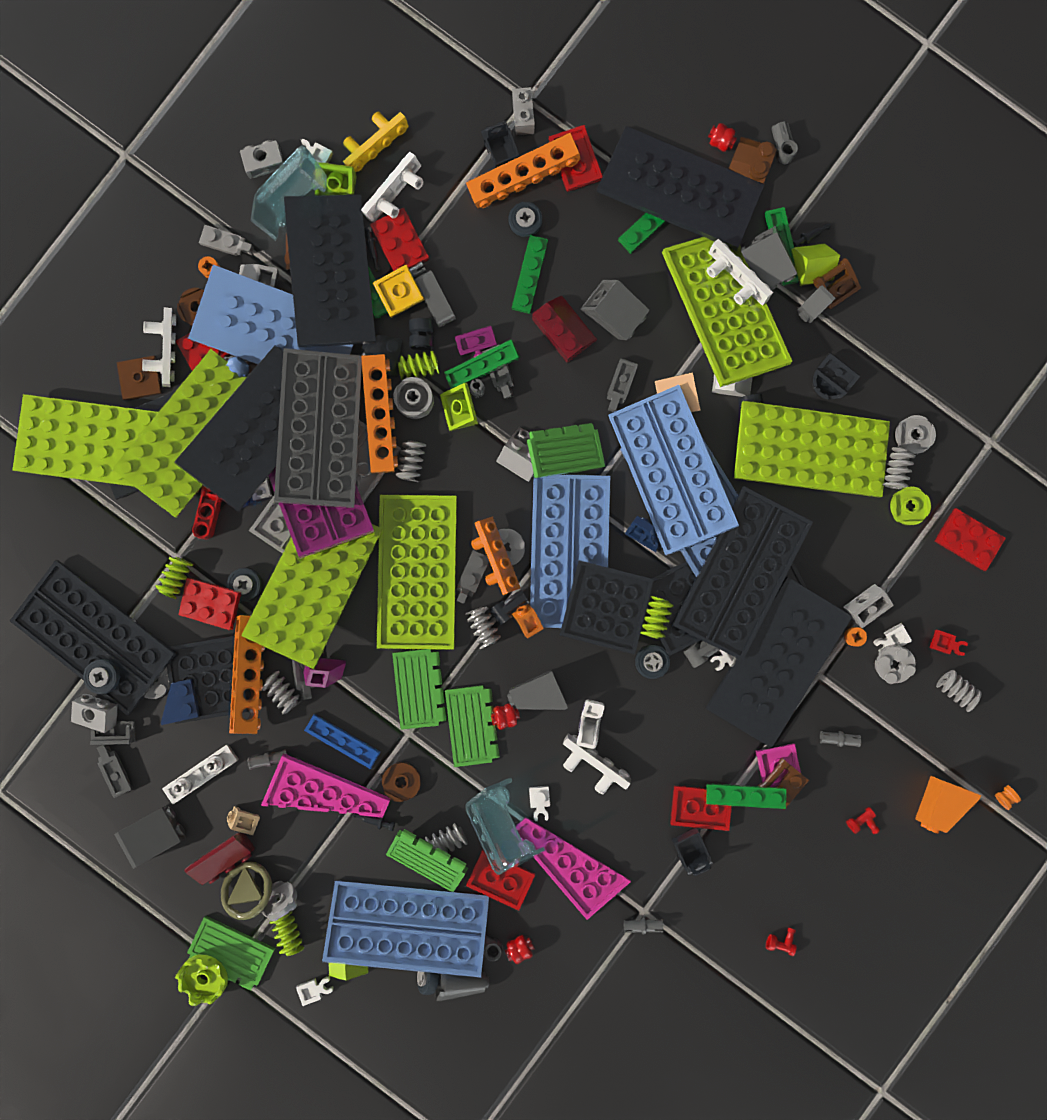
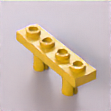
(383, 138)

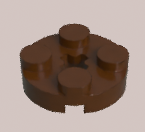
(186, 304)
(406, 791)

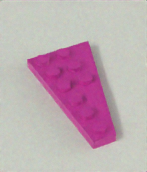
(315, 789)
(577, 874)

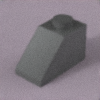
(815, 304)

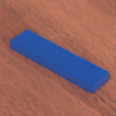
(342, 741)

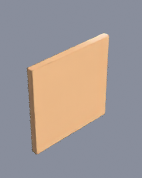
(687, 386)

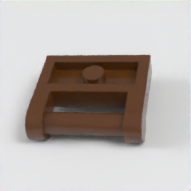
(843, 286)
(792, 781)

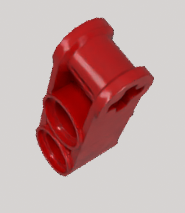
(206, 500)

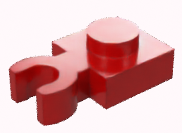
(946, 643)

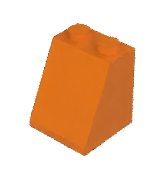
(944, 805)

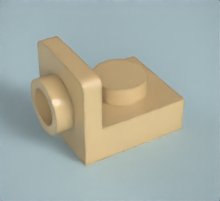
(242, 821)

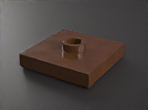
(136, 382)

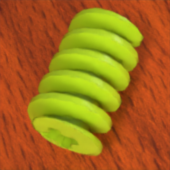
(418, 365)
(173, 577)
(657, 618)
(288, 935)

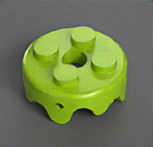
(199, 989)

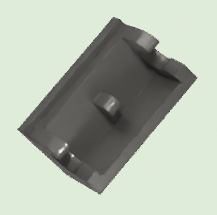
(120, 734)

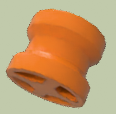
(204, 262)
(851, 635)
(1007, 797)

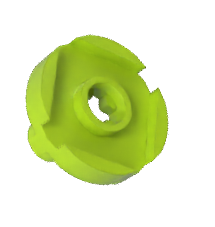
(917, 514)

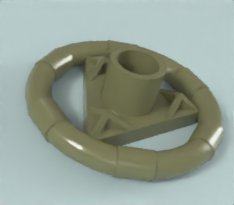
(246, 890)

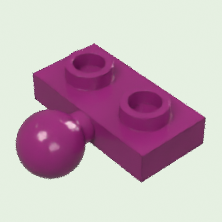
(475, 341)

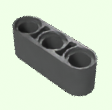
(435, 298)

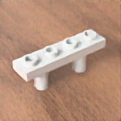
(382, 199)
(734, 265)
(169, 338)
(605, 765)
(200, 774)

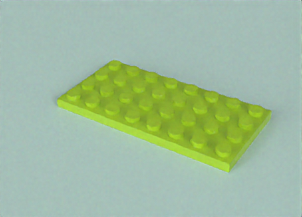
(735, 337)
(76, 438)
(811, 449)
(151, 457)
(416, 572)
(308, 598)

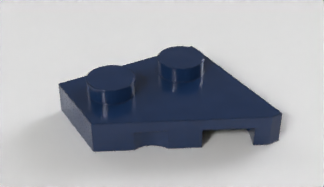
(644, 533)
(180, 703)

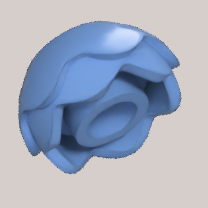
(238, 366)

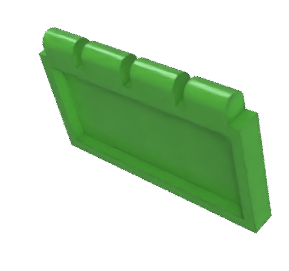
(565, 450)
(416, 688)
(469, 725)
(427, 861)
(236, 951)

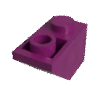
(325, 672)

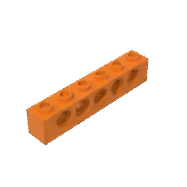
(528, 161)
(369, 365)
(238, 724)

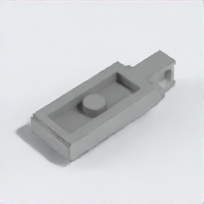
(224, 241)

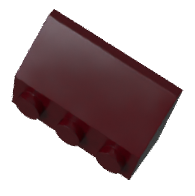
(563, 328)
(221, 859)

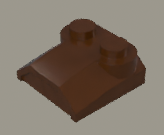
(753, 159)

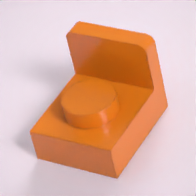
(528, 620)

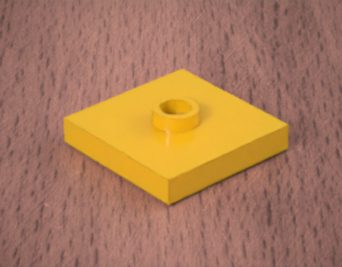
(398, 291)

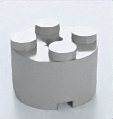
(406, 390)

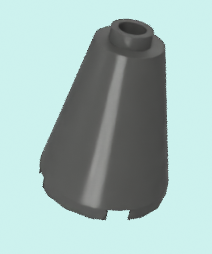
(459, 986)

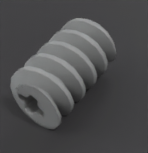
(410, 460)
(899, 470)
(483, 626)
(961, 689)
(281, 692)
(449, 839)

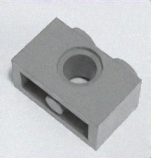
(523, 111)
(272, 162)
(868, 605)
(94, 713)

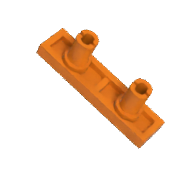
(497, 555)

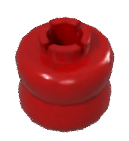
(722, 137)
(505, 716)
(519, 949)

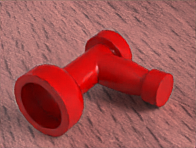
(854, 824)
(772, 943)

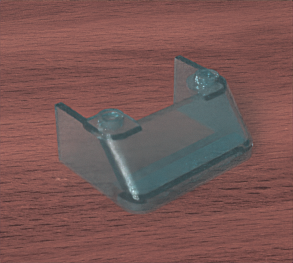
(293, 178)
(497, 829)

